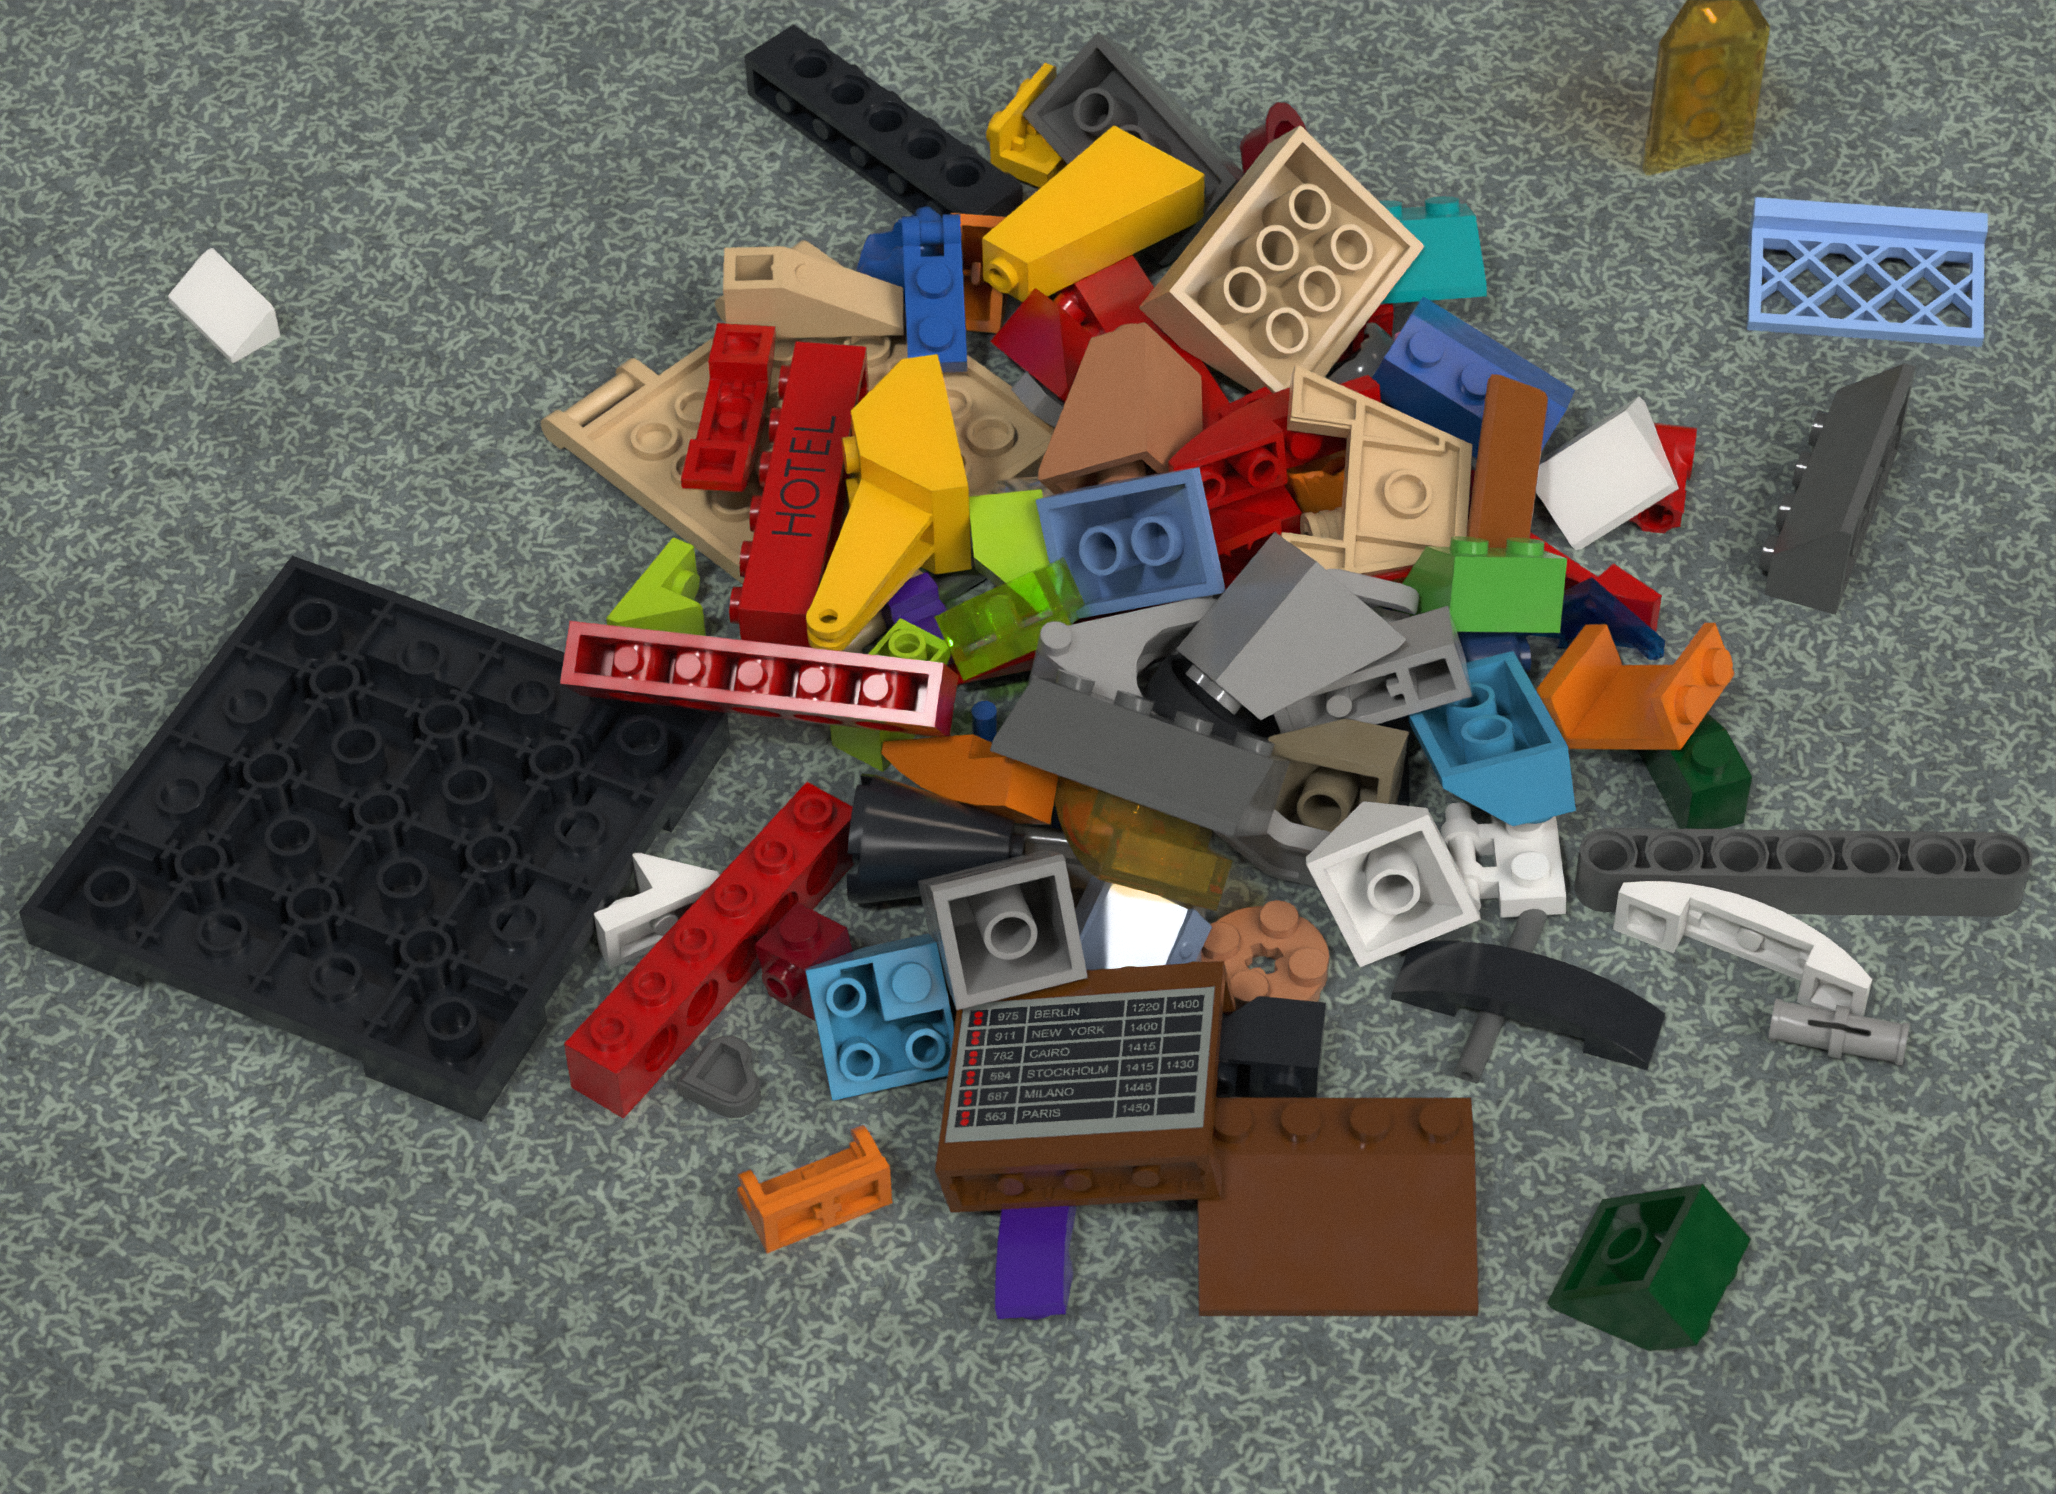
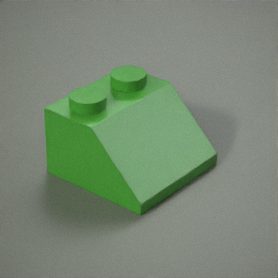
(1492, 587)

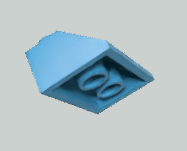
(1499, 746)

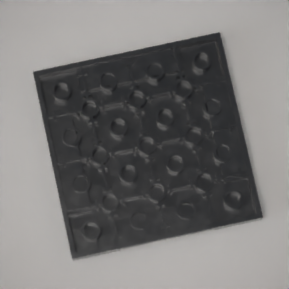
(375, 833)

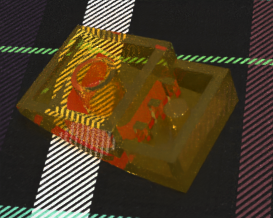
(1140, 846)

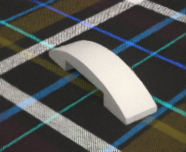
(1749, 929)

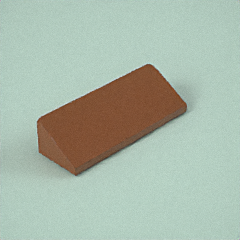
(1507, 461)

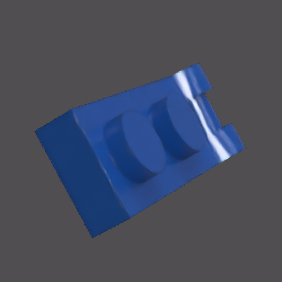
(935, 292)

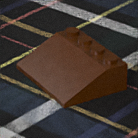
(1340, 1209)

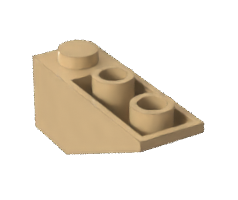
(807, 295)

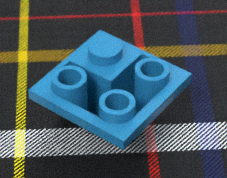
(882, 1016)

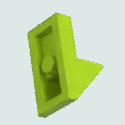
(664, 595)

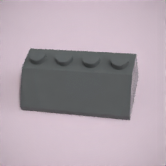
(1111, 88)
(1837, 491)
(1144, 756)

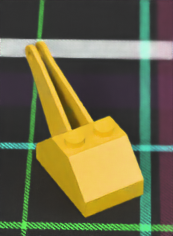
(902, 505)

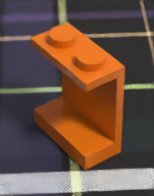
(1633, 706)

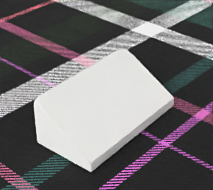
(225, 307)

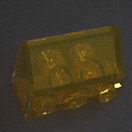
(1706, 85)

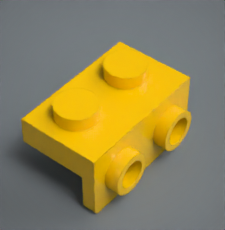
(1016, 144)

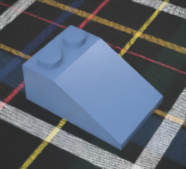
(1134, 541)

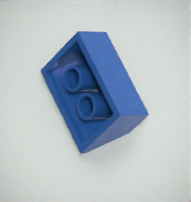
(1442, 374)

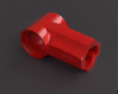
(1679, 448)

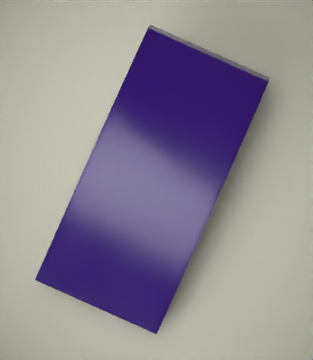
(1034, 1262)

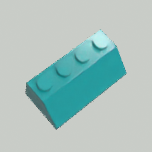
(1451, 256)

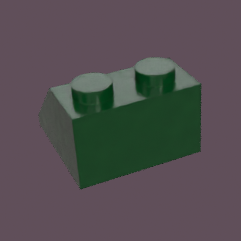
(1653, 1267)

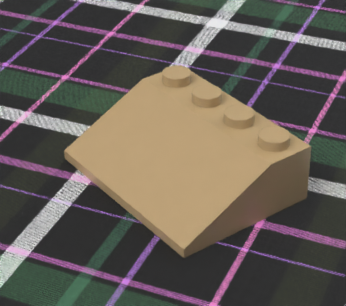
(1283, 268)

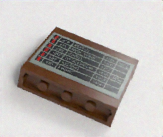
(1087, 1092)

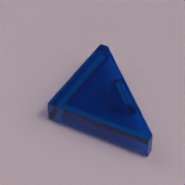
(1593, 604)

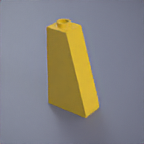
(1092, 215)

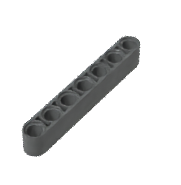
(1816, 868)

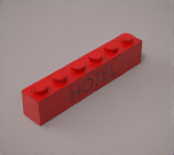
(802, 493)

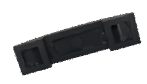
(1533, 991)

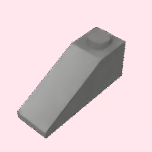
(1414, 678)

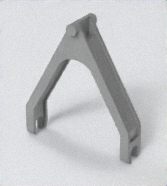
(1126, 644)

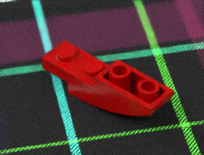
(1254, 448)

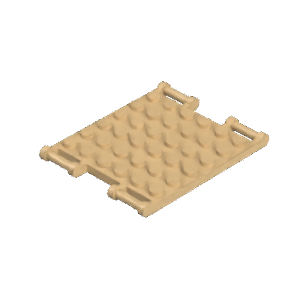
(647, 435)

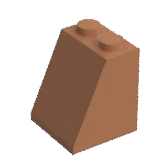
(1124, 412)

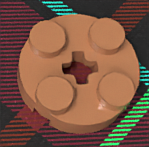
(1274, 933)

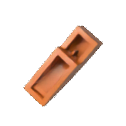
(973, 775)

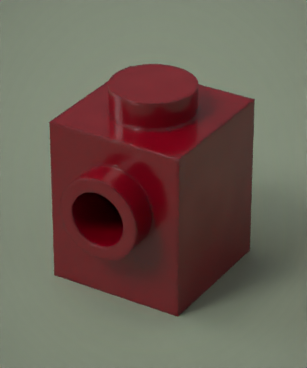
(791, 946)

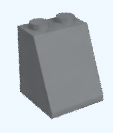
(1283, 633)
(1004, 928)

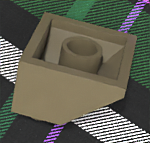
(1338, 769)

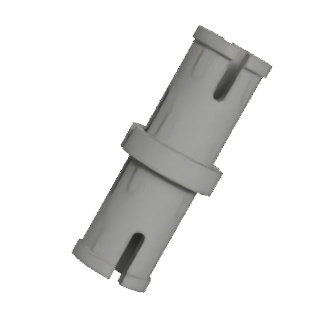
(1839, 1031)

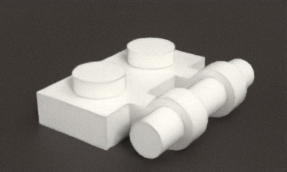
(1525, 861)

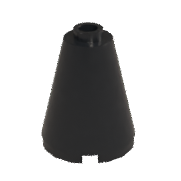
(916, 835)

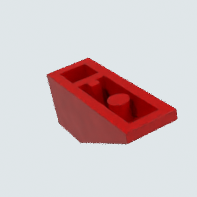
(1046, 340)

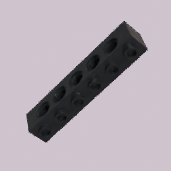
(874, 130)

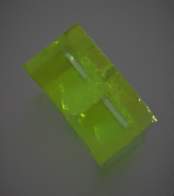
(1009, 618)

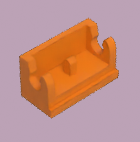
(817, 1193)

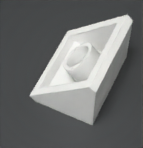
(1605, 475)
(1390, 880)

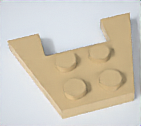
(1401, 479)

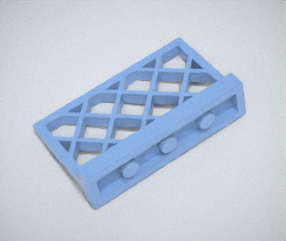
(1867, 237)

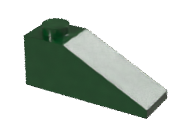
(1704, 781)

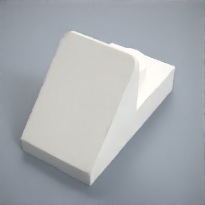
(638, 922)

